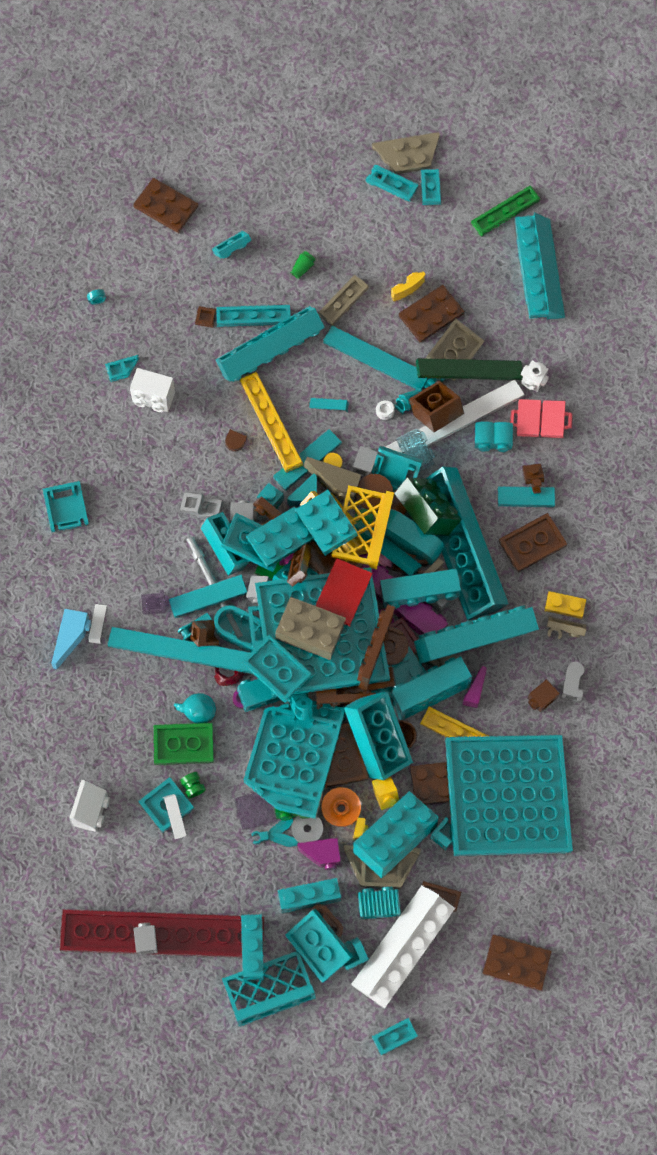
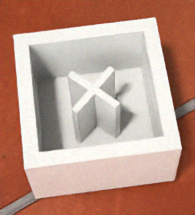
(152, 390)

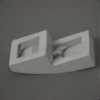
(200, 506)

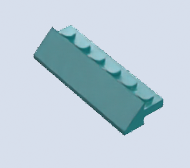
(539, 267)

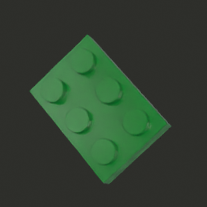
(183, 744)

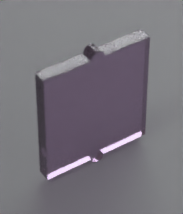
(254, 811)

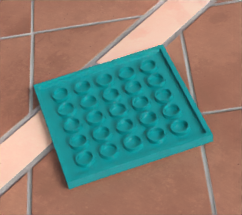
(352, 644)
(508, 795)

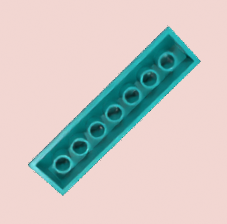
(468, 551)

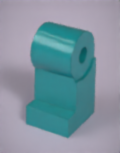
(301, 706)

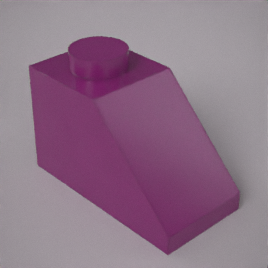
(322, 852)

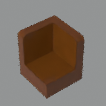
(203, 633)

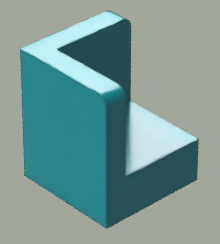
(443, 834)
(357, 950)

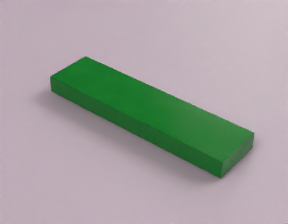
(505, 210)

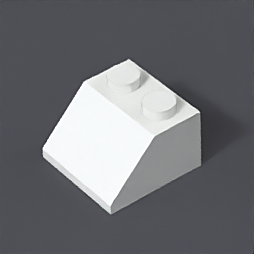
(89, 806)

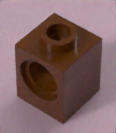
(542, 696)

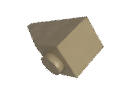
(333, 477)

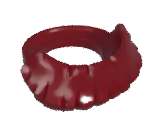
(222, 680)

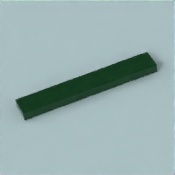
(469, 369)

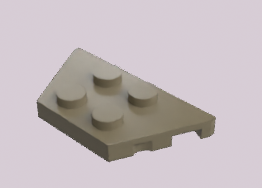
(408, 153)
(394, 878)

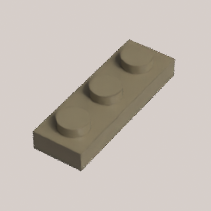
(343, 300)

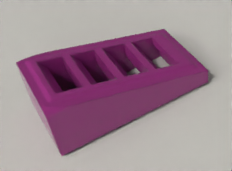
(474, 693)

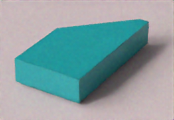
(121, 368)

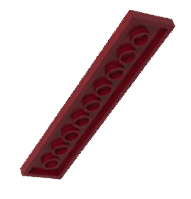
(174, 933)

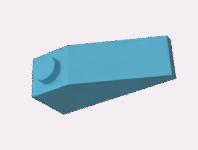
(71, 632)

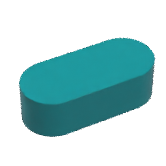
(411, 539)
(225, 631)

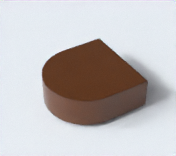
(235, 441)

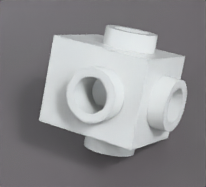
(534, 376)

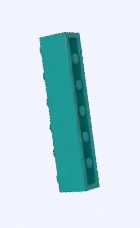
(270, 343)

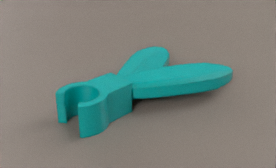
(275, 834)

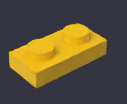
(565, 605)

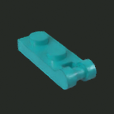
(392, 183)

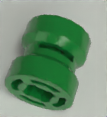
(192, 785)

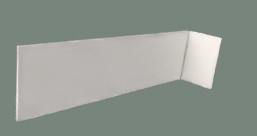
(97, 623)
(175, 816)

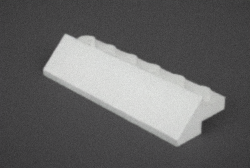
(403, 946)

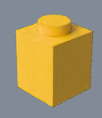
(385, 792)

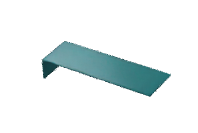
(334, 404)

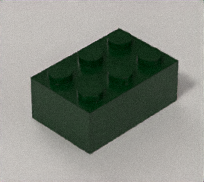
(428, 506)

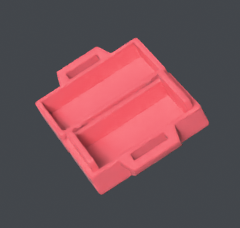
(550, 419)

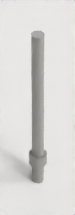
(198, 556)

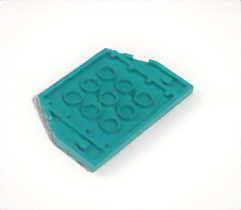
(294, 757)

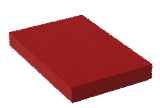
(344, 590)

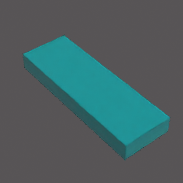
(525, 497)

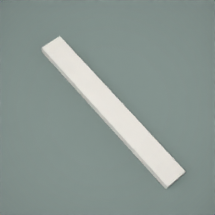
(473, 412)

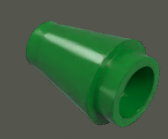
(303, 264)

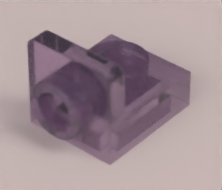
(154, 603)

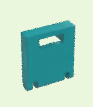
(395, 466)
(68, 510)

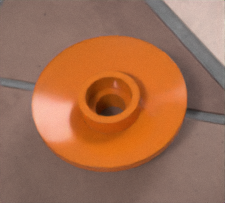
(338, 797)

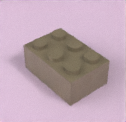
(310, 628)

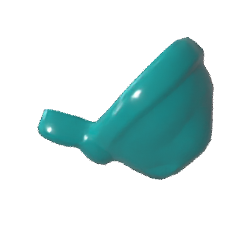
(198, 708)

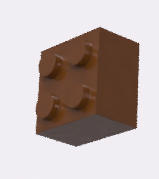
(436, 406)

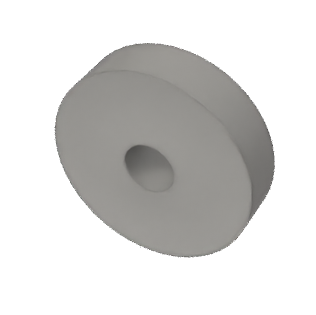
(302, 836)

